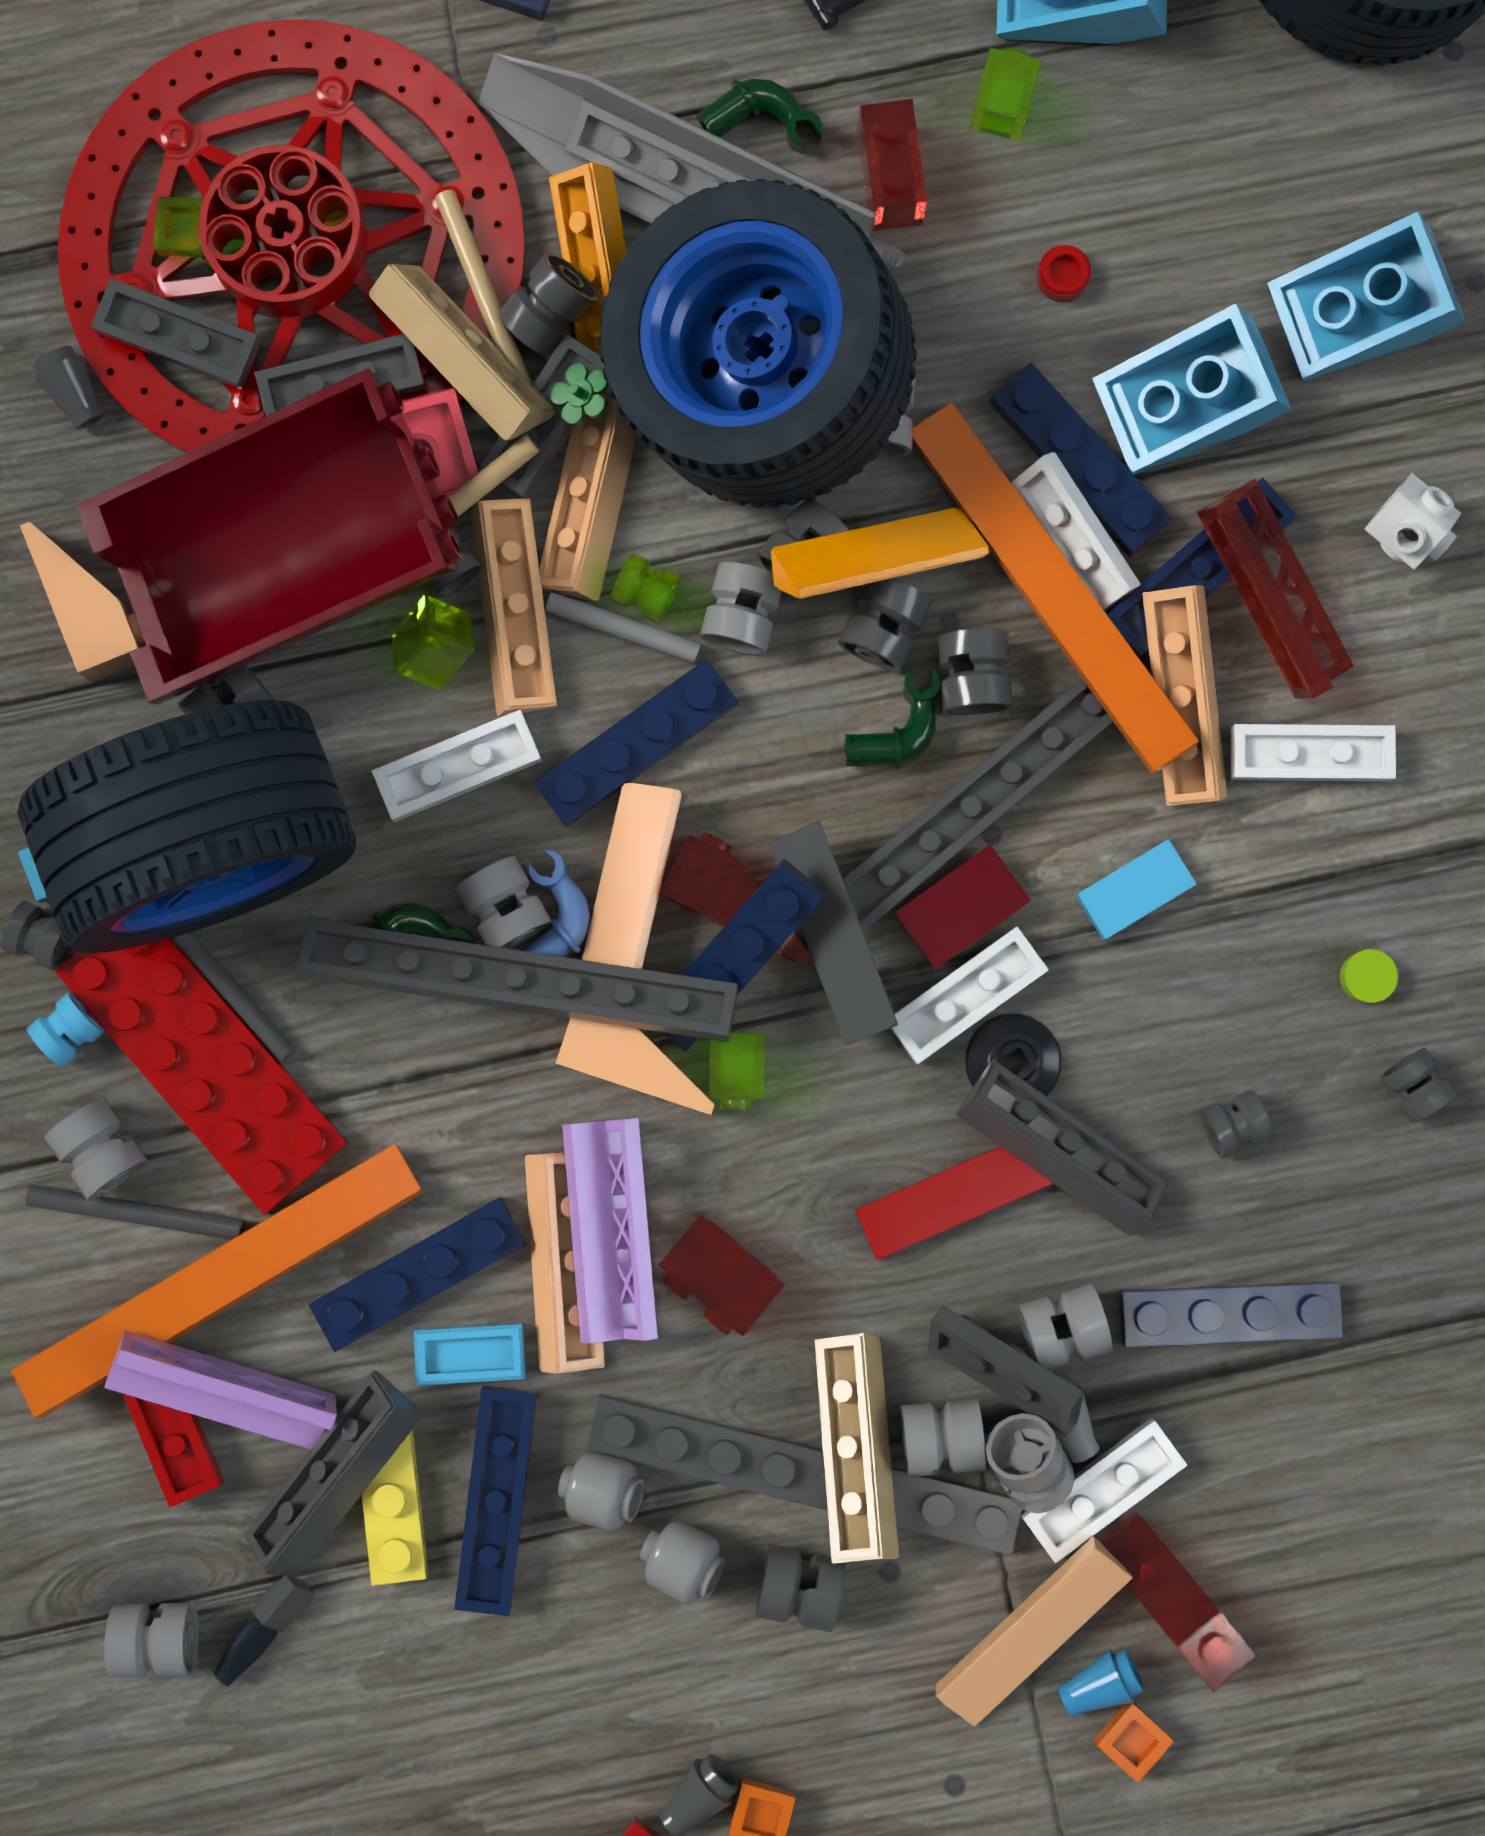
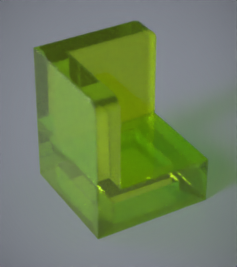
(179, 228)
(432, 642)

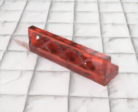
(1265, 593)

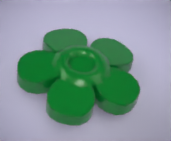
(581, 395)

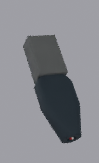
(273, 1614)

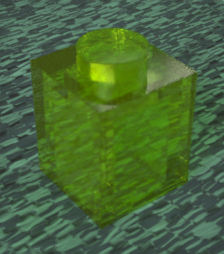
(1005, 93)
(737, 1070)

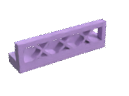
(609, 1231)
(221, 1390)

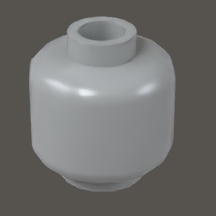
(601, 1491)
(682, 1562)

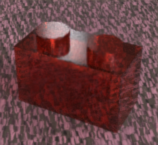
(891, 164)
(720, 1275)

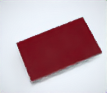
(962, 907)

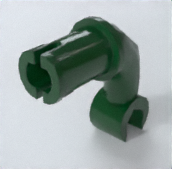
(756, 96)
(904, 743)
(418, 920)

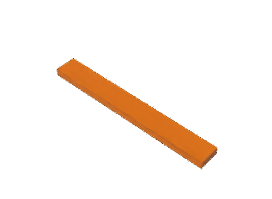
(1053, 589)
(220, 1278)

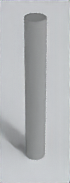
(623, 627)

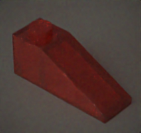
(716, 886)
(1178, 1603)

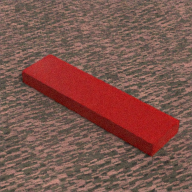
(946, 1200)

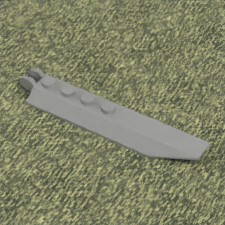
(654, 156)

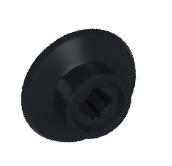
(1018, 1031)

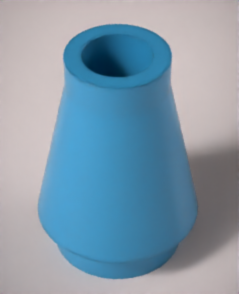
(1103, 1684)

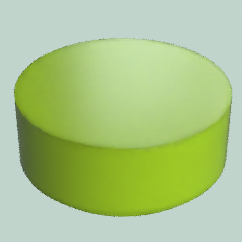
(1369, 976)

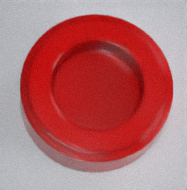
(1063, 273)

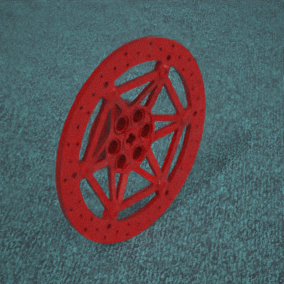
(244, 55)

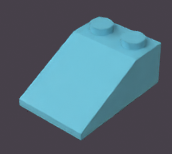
(1081, 20)
(1367, 299)
(1192, 391)

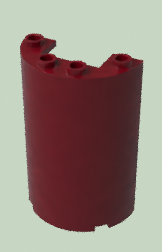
(274, 533)

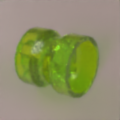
(650, 595)

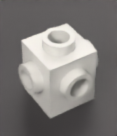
(1415, 522)

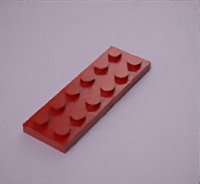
(207, 1067)

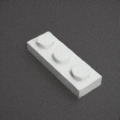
(1076, 530)
(1313, 752)
(456, 765)
(967, 995)
(1107, 1489)

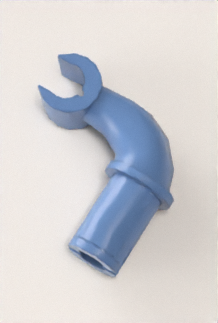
(573, 917)

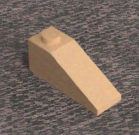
(91, 618)
(630, 1060)

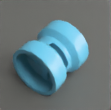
(64, 1030)

